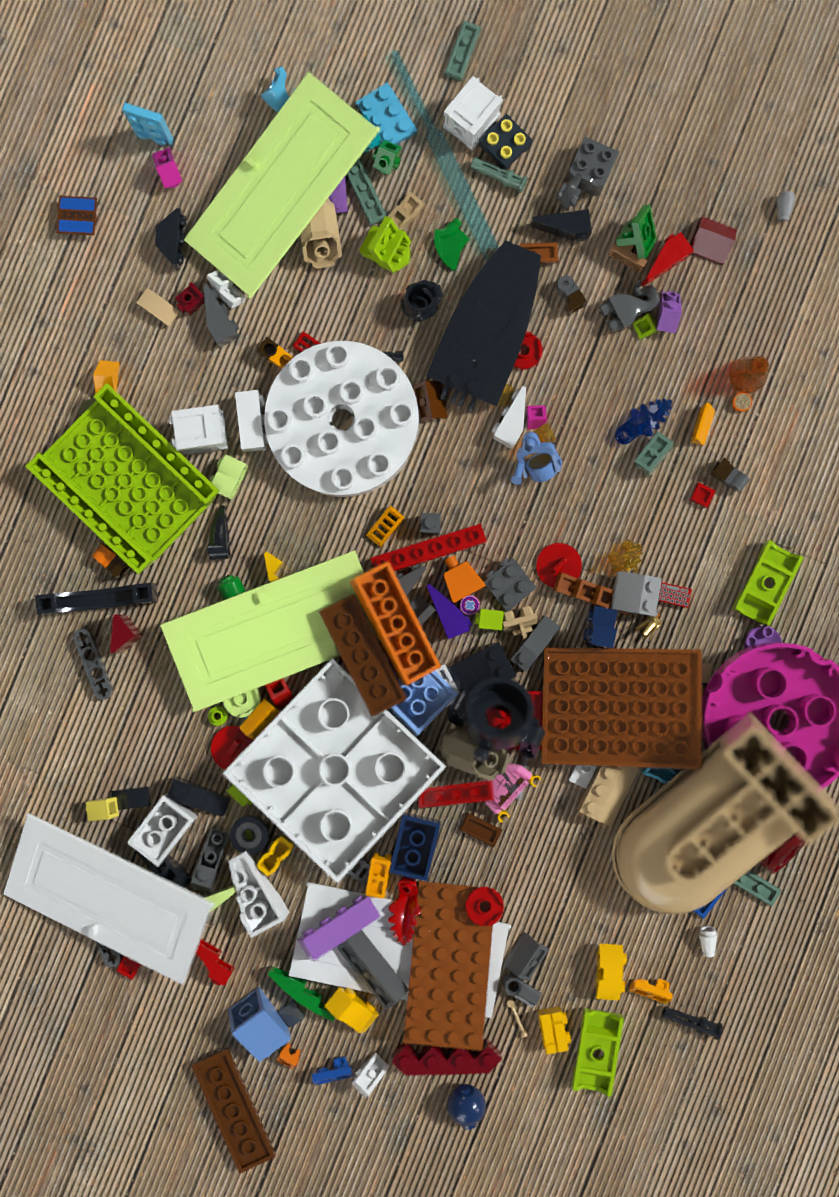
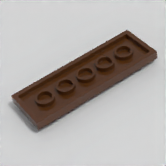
(362, 655)
(233, 1110)

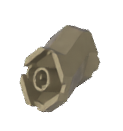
(458, 751)

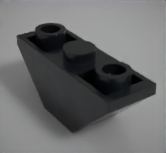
(170, 237)

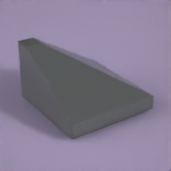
(292, 1014)

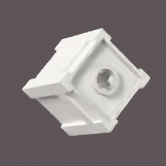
(472, 112)
(199, 430)

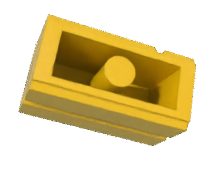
(553, 1030)

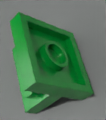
(639, 232)

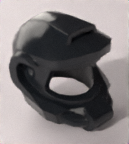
(421, 300)

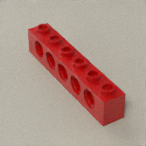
(432, 548)

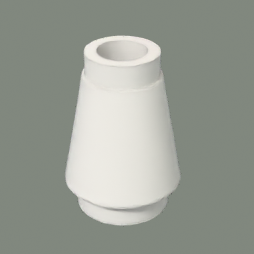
(708, 940)

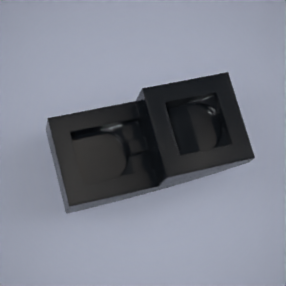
(132, 797)

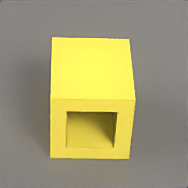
(102, 809)

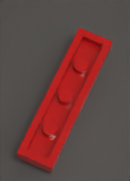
(456, 794)

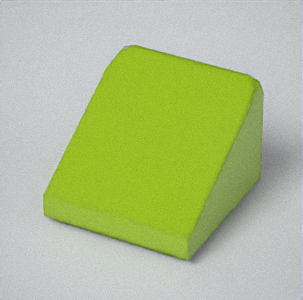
(645, 326)

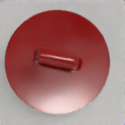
(556, 559)
(229, 745)

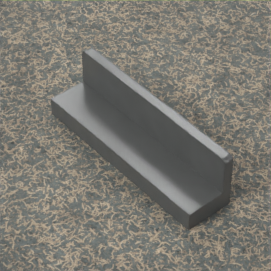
(373, 969)

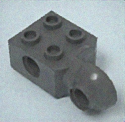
(587, 172)

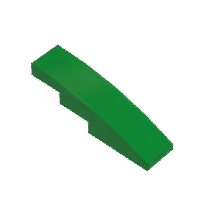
(296, 989)

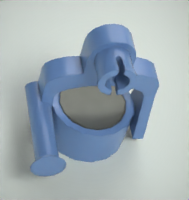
(540, 466)

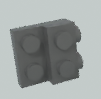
(509, 584)

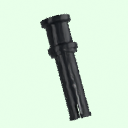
(701, 1026)

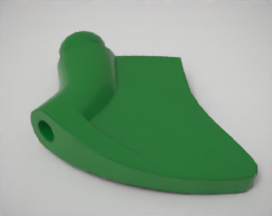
(450, 243)

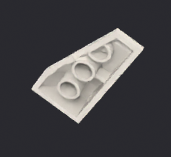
(257, 898)

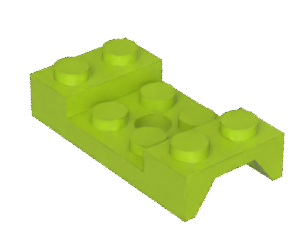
(759, 601)
(603, 1032)

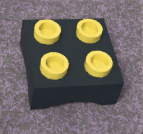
(505, 142)

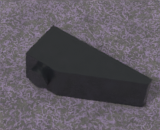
(568, 225)
(198, 796)
(169, 870)

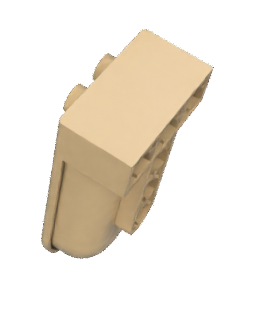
(718, 821)

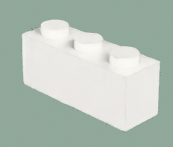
(251, 420)

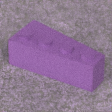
(338, 928)

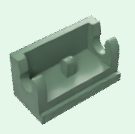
(654, 454)

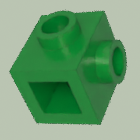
(387, 157)

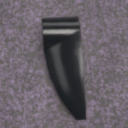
(219, 537)

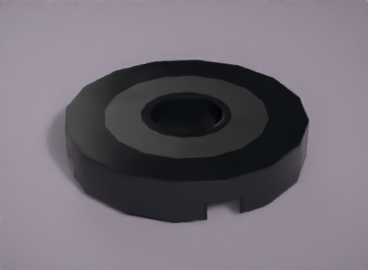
(260, 831)

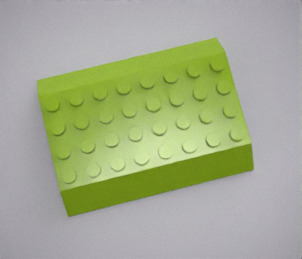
(124, 480)

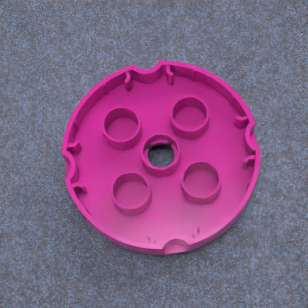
(782, 679)

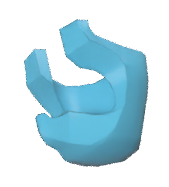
(276, 93)

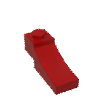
(218, 969)

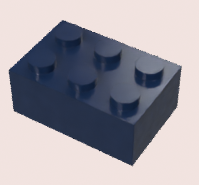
(415, 846)

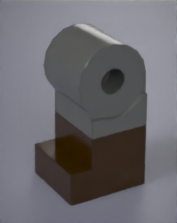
(571, 293)
(730, 475)

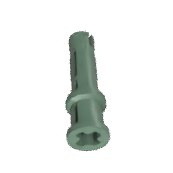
(507, 177)

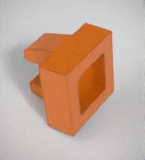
(288, 1059)

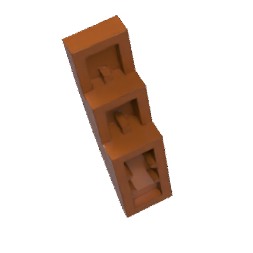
(584, 591)

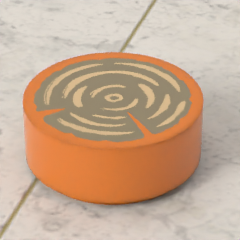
(742, 402)

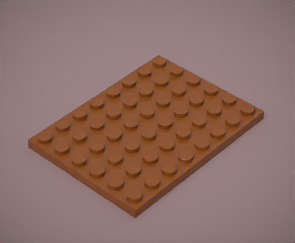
(622, 707)

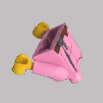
(508, 787)

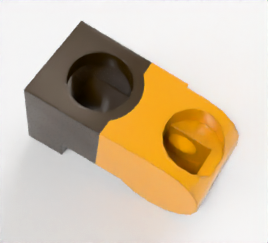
(274, 353)

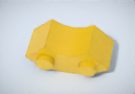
(609, 971)
(352, 1009)

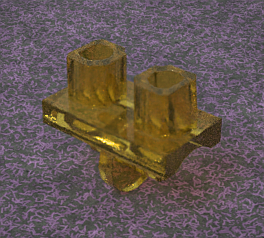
(628, 560)

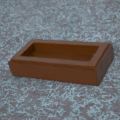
(480, 829)

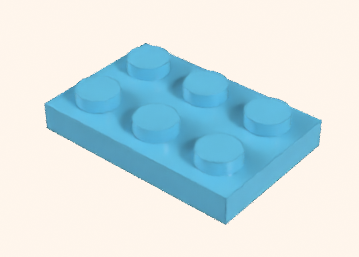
(388, 114)
(148, 124)

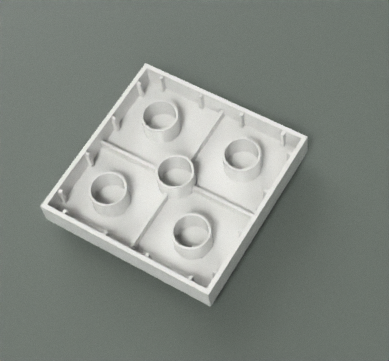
(334, 771)

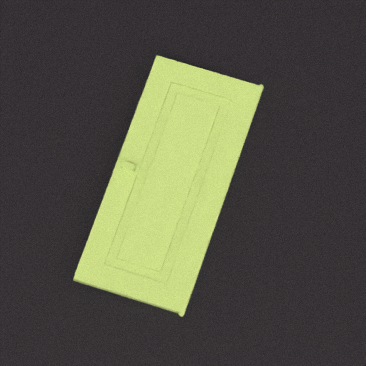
(281, 184)
(260, 633)

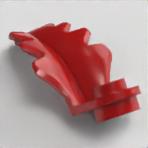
(404, 910)

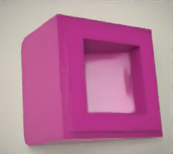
(536, 416)

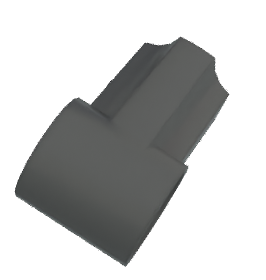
(522, 990)

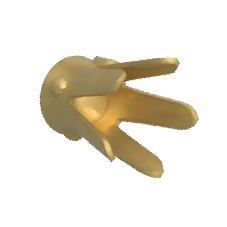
(653, 624)

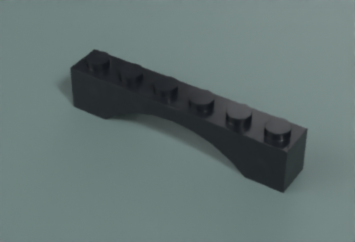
(96, 599)

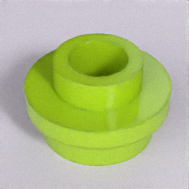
(223, 713)

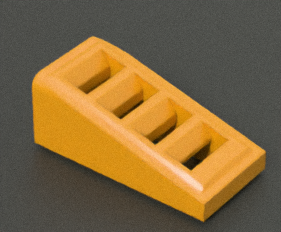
(395, 513)

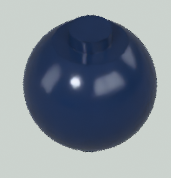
(466, 1106)

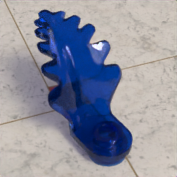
(643, 421)

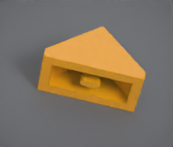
(106, 373)

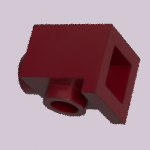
(194, 304)

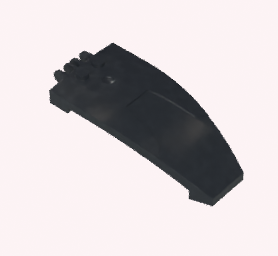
(488, 327)

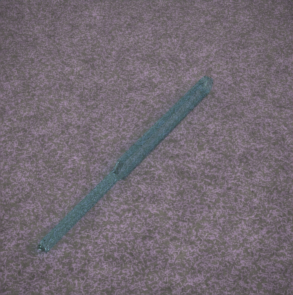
(450, 168)

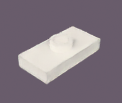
(582, 775)

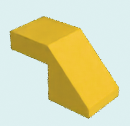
(273, 566)

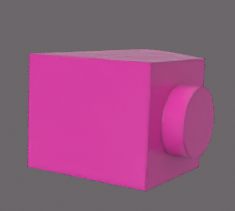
(167, 168)

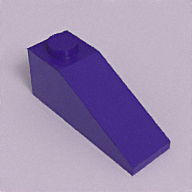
(450, 616)

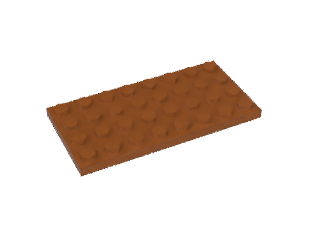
(447, 970)

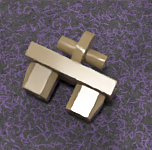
(520, 625)

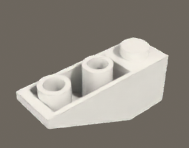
(513, 422)

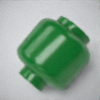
(230, 586)

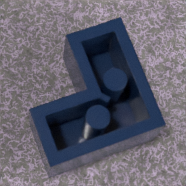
(601, 627)

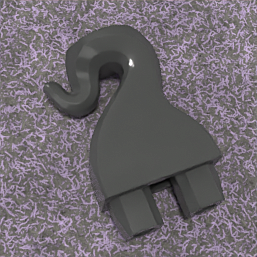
(627, 307)

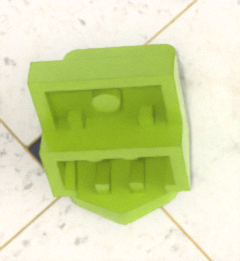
(387, 246)

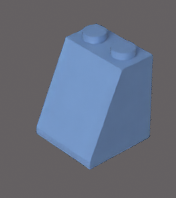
(258, 1025)

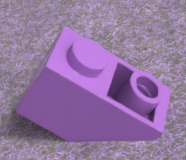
(669, 312)

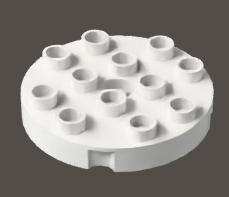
(350, 379)

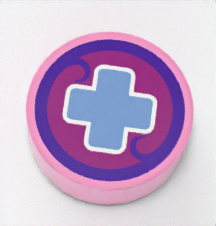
(469, 605)

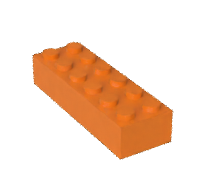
(395, 623)

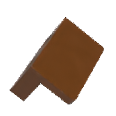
(429, 401)

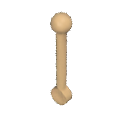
(511, 1003)

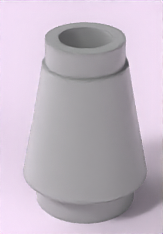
(785, 204)

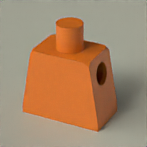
(461, 579)

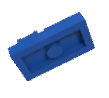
(341, 1071)

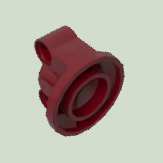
(783, 854)

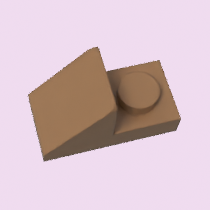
(625, 256)

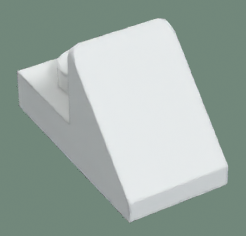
(369, 1074)

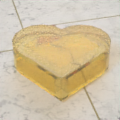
(506, 396)

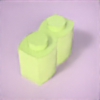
(228, 476)

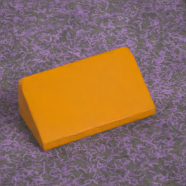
(703, 424)
(259, 719)

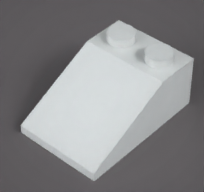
(162, 829)

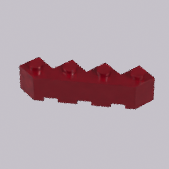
(436, 1061)

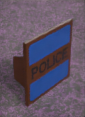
(77, 215)

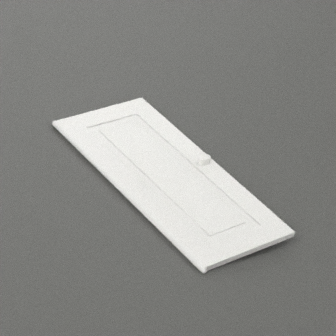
(107, 898)
(333, 968)

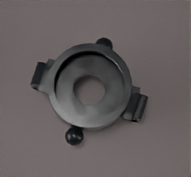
(502, 695)

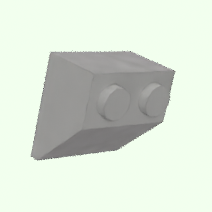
(636, 593)

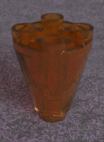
(749, 374)

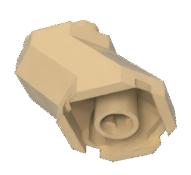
(321, 238)

